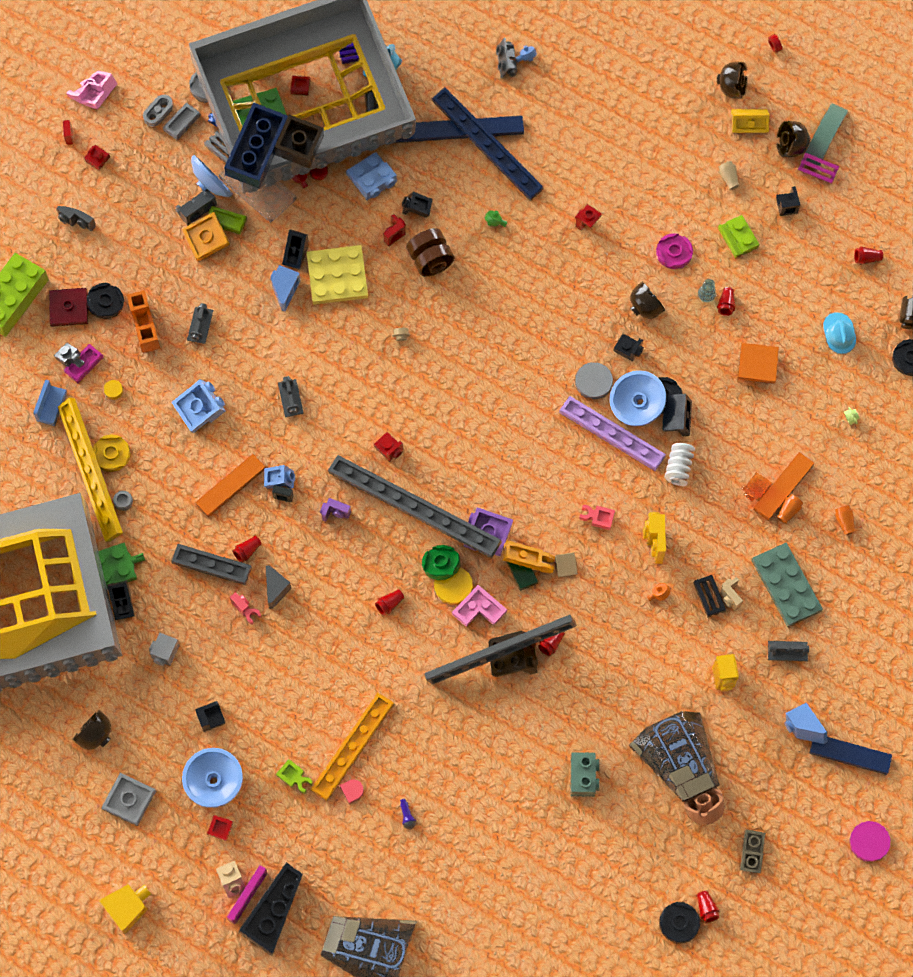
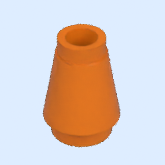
(790, 508)
(845, 519)

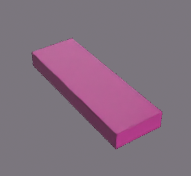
(247, 894)

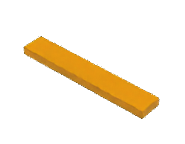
(352, 746)

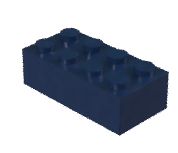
(255, 146)

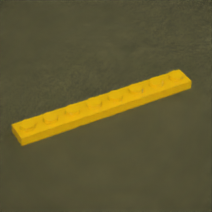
(90, 470)

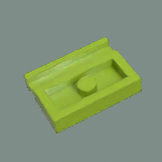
(738, 236)

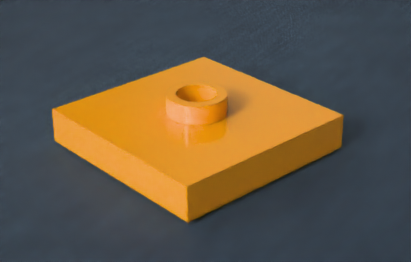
(206, 236)

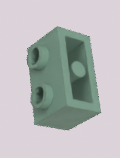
(584, 774)

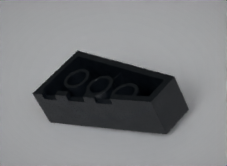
(270, 913)

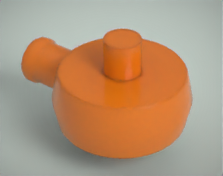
(660, 592)

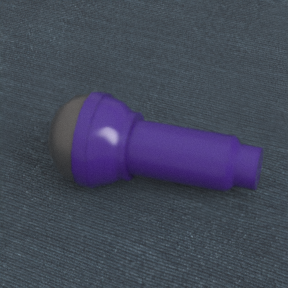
(408, 820)

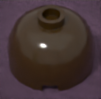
(732, 79)
(793, 139)
(645, 302)
(94, 732)

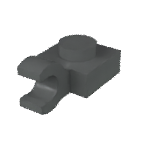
(68, 355)

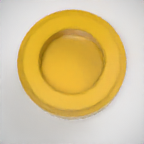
(113, 389)

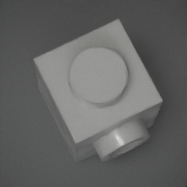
(164, 649)

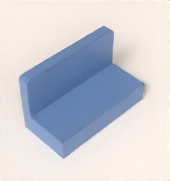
(50, 398)

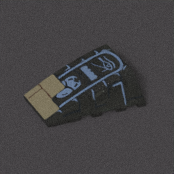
(679, 754)
(368, 945)

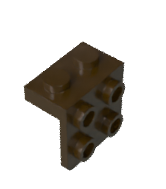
(520, 660)

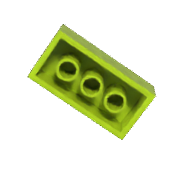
(18, 288)

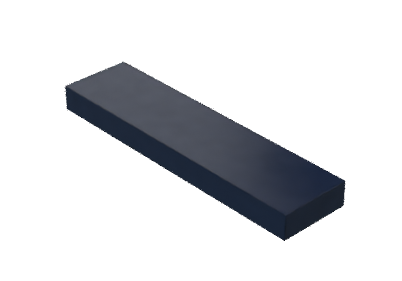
(853, 755)

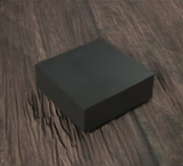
(282, 493)

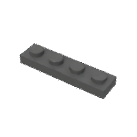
(211, 564)

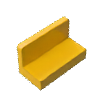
(750, 120)

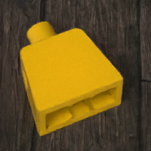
(126, 906)

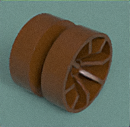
(430, 252)

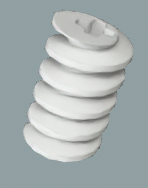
(679, 463)

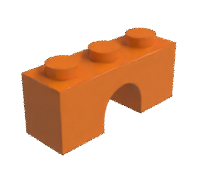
(143, 321)

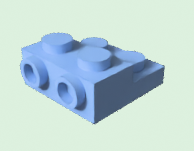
(372, 176)
(199, 405)

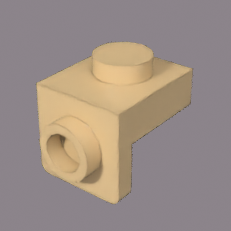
(729, 596)
(231, 879)

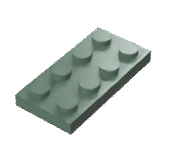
(786, 584)

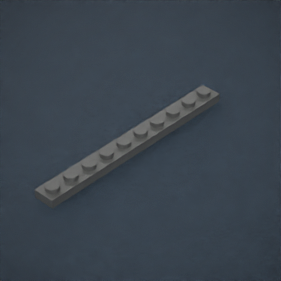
(415, 506)

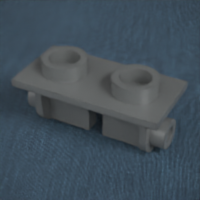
(505, 51)
(200, 324)
(290, 397)
(788, 651)

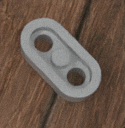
(156, 110)

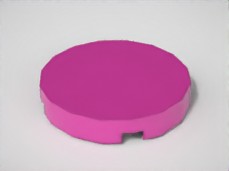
(674, 251)
(870, 841)

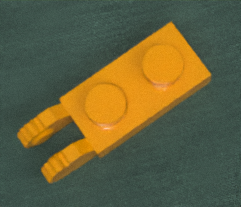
(528, 557)

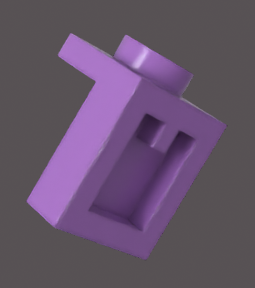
(337, 508)

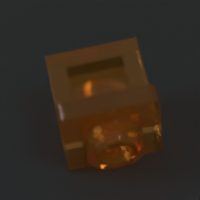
(756, 487)

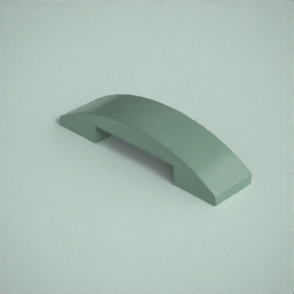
(825, 132)

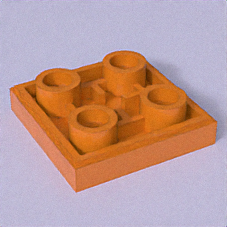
(758, 363)

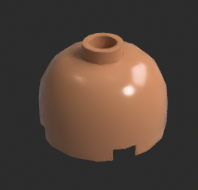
(706, 807)

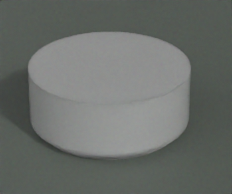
(123, 500)

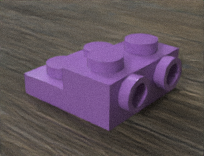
(493, 524)

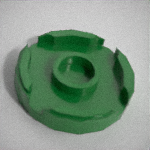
(441, 562)

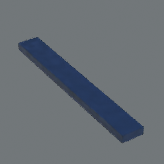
(448, 130)
(487, 143)

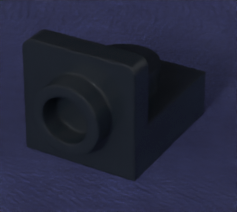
(417, 204)
(629, 347)

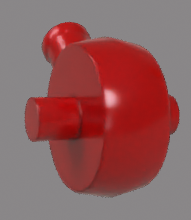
(300, 179)

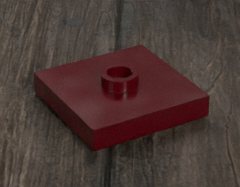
(68, 307)

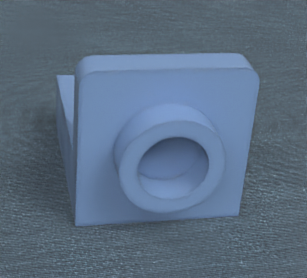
(279, 477)

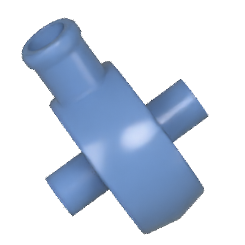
(527, 53)

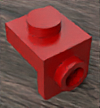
(587, 216)

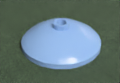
(208, 179)
(630, 390)
(207, 765)

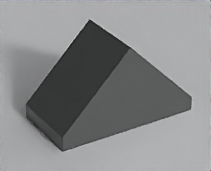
(276, 586)

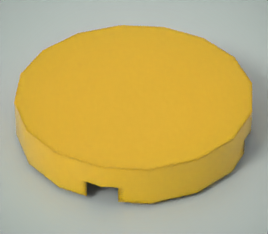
(112, 453)
(454, 589)

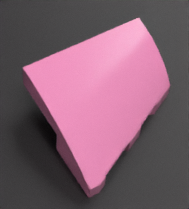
(94, 89)

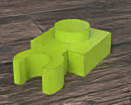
(292, 775)

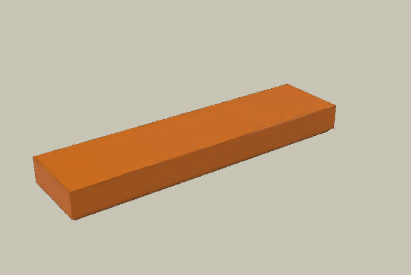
(230, 485)
(783, 486)

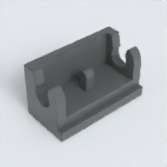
(196, 207)

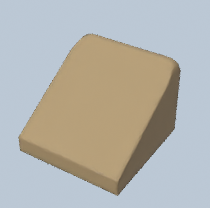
(566, 564)

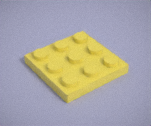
(337, 274)

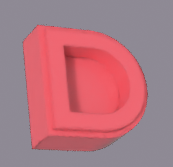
(352, 790)

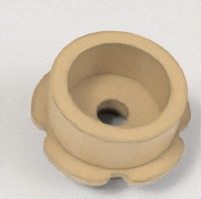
(401, 334)

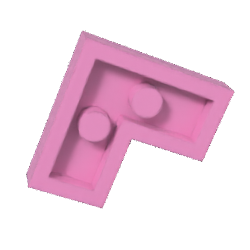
(479, 602)

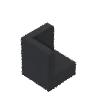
(788, 203)
(210, 716)

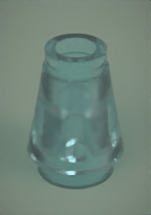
(707, 291)

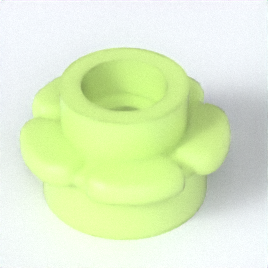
(851, 416)

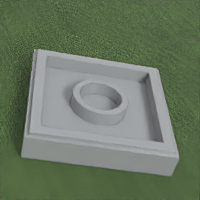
(128, 799)

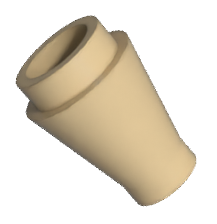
(729, 174)

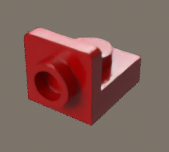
(394, 232)
(389, 447)

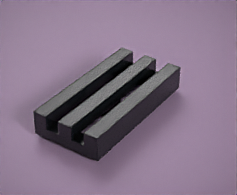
(714, 611)

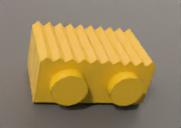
(725, 672)

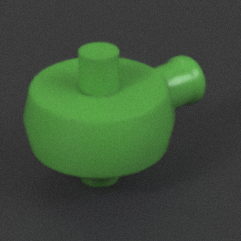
(494, 219)

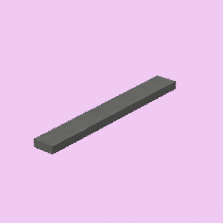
(500, 649)

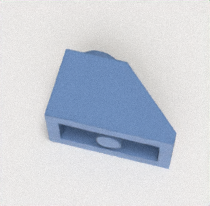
(284, 285)
(805, 725)

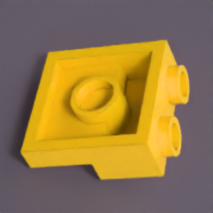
(655, 534)

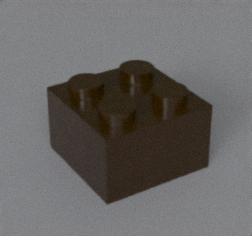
(299, 141)

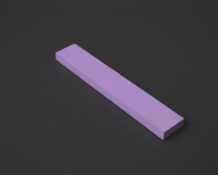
(612, 433)

